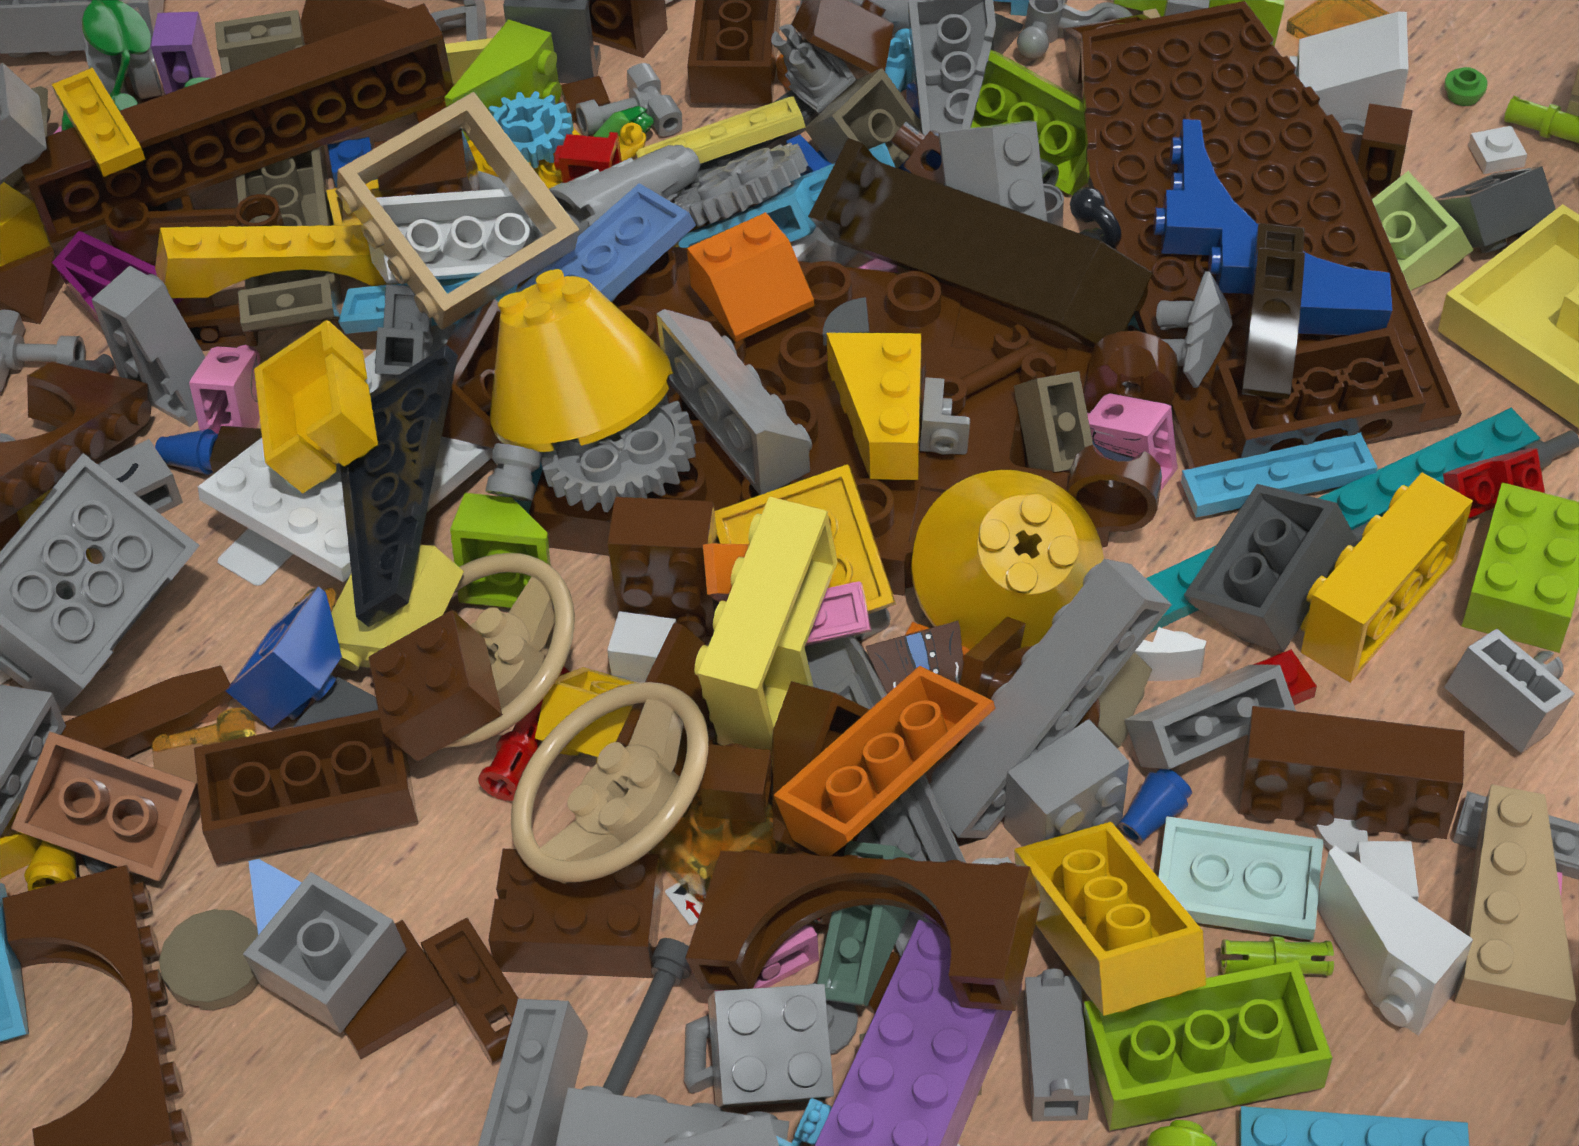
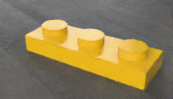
(98, 122)

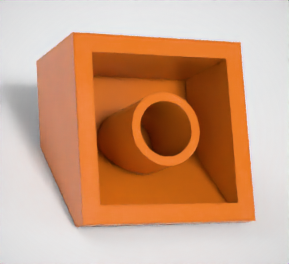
(749, 277)

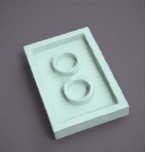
(1243, 876)

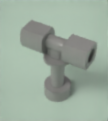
(644, 92)
(15, 351)

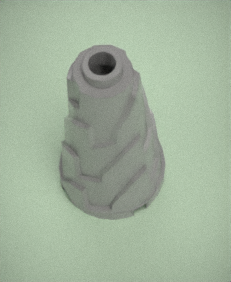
(593, 194)

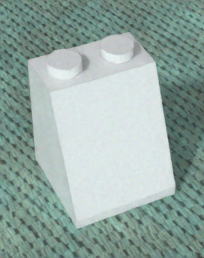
(1356, 65)

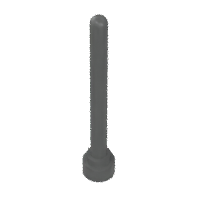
(668, 970)

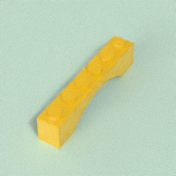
(208, 259)

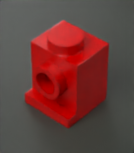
(585, 154)

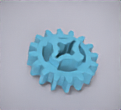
(534, 125)

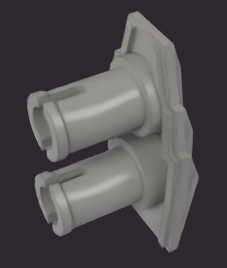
(812, 71)
(1207, 325)

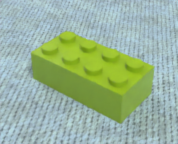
(1208, 1048)

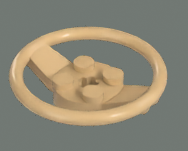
(519, 638)
(628, 795)

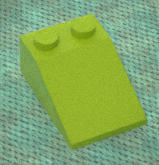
(512, 62)

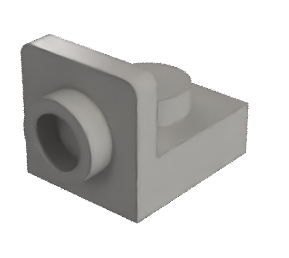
(939, 429)

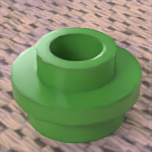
(1465, 86)

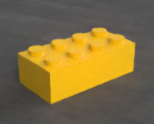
(1384, 576)
(1113, 919)

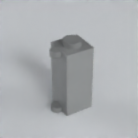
(1056, 1047)

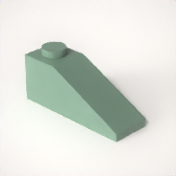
(860, 939)

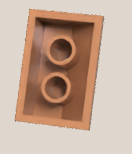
(107, 806)

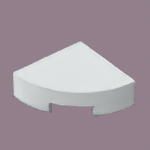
(1341, 834)

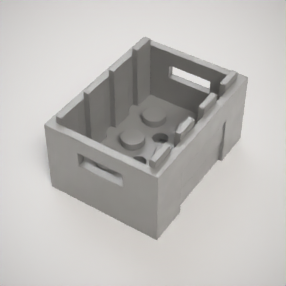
(64, 642)

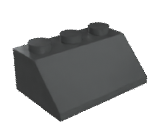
(1268, 563)

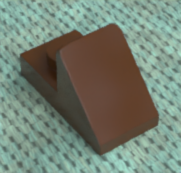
(215, 325)

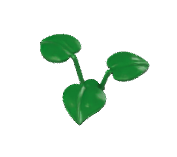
(117, 30)

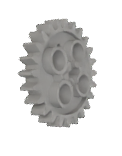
(742, 183)
(625, 462)

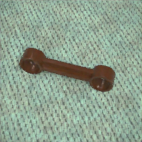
(152, 221)

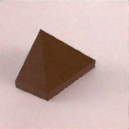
(30, 285)

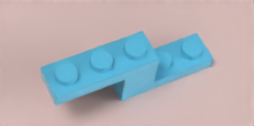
(786, 209)

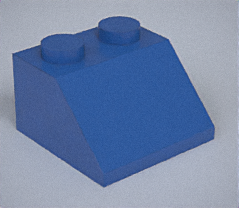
(290, 663)

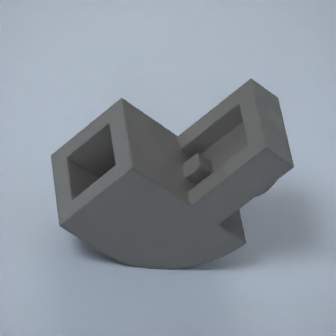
(404, 334)

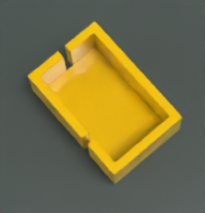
(314, 407)

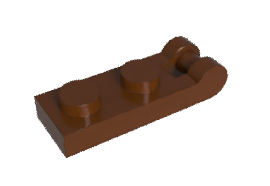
(474, 983)

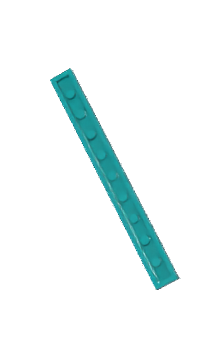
(1372, 493)

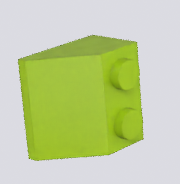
(490, 527)

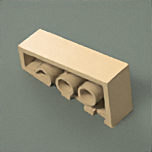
(1516, 914)

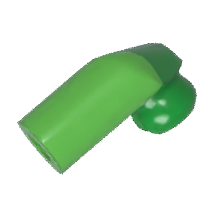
(631, 115)

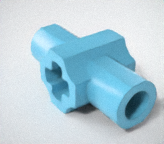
(899, 60)

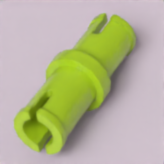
(1544, 119)
(1277, 951)

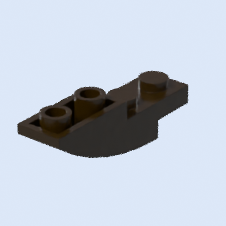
(1274, 311)

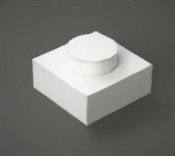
(1497, 150)

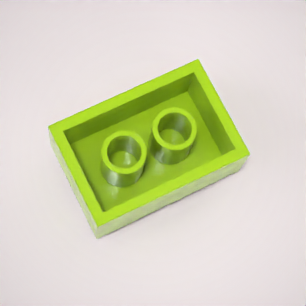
(1527, 569)

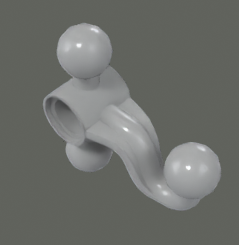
(1048, 18)

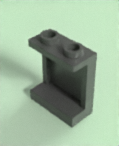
(570, 32)

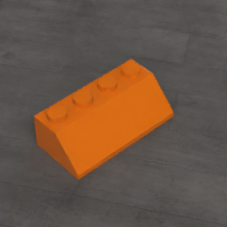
(878, 759)

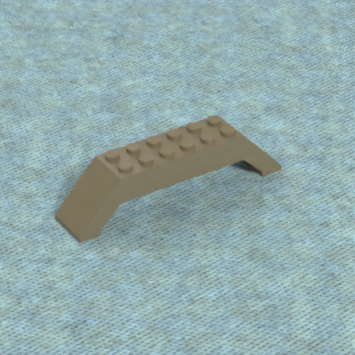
(296, 183)

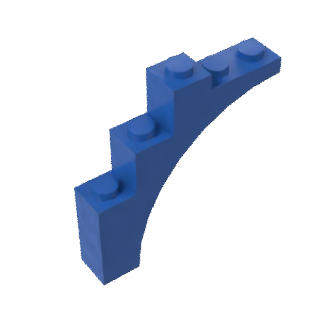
(1206, 221)

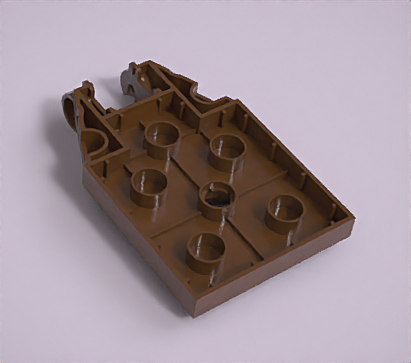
(955, 341)

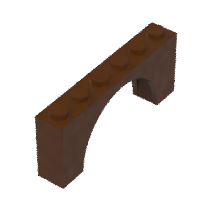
(90, 416)
(767, 897)
(102, 927)

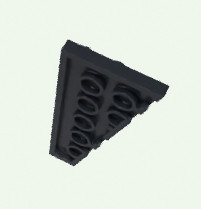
(392, 484)

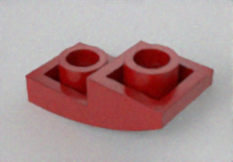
(1483, 479)

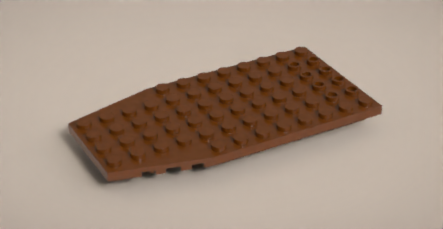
(1282, 168)

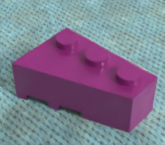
(91, 265)

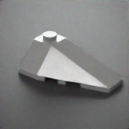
(949, 59)

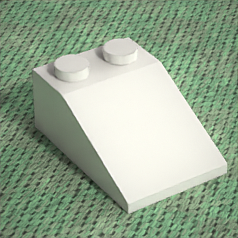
(1393, 943)

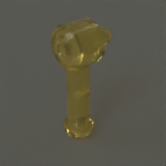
(230, 725)

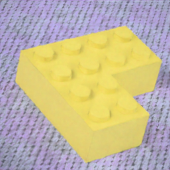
(1525, 313)
(766, 622)

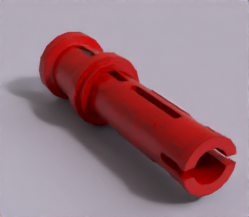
(512, 756)

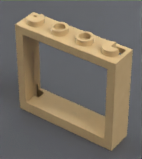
(512, 168)

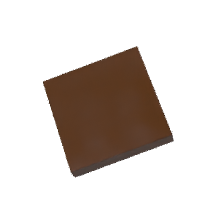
(401, 1002)

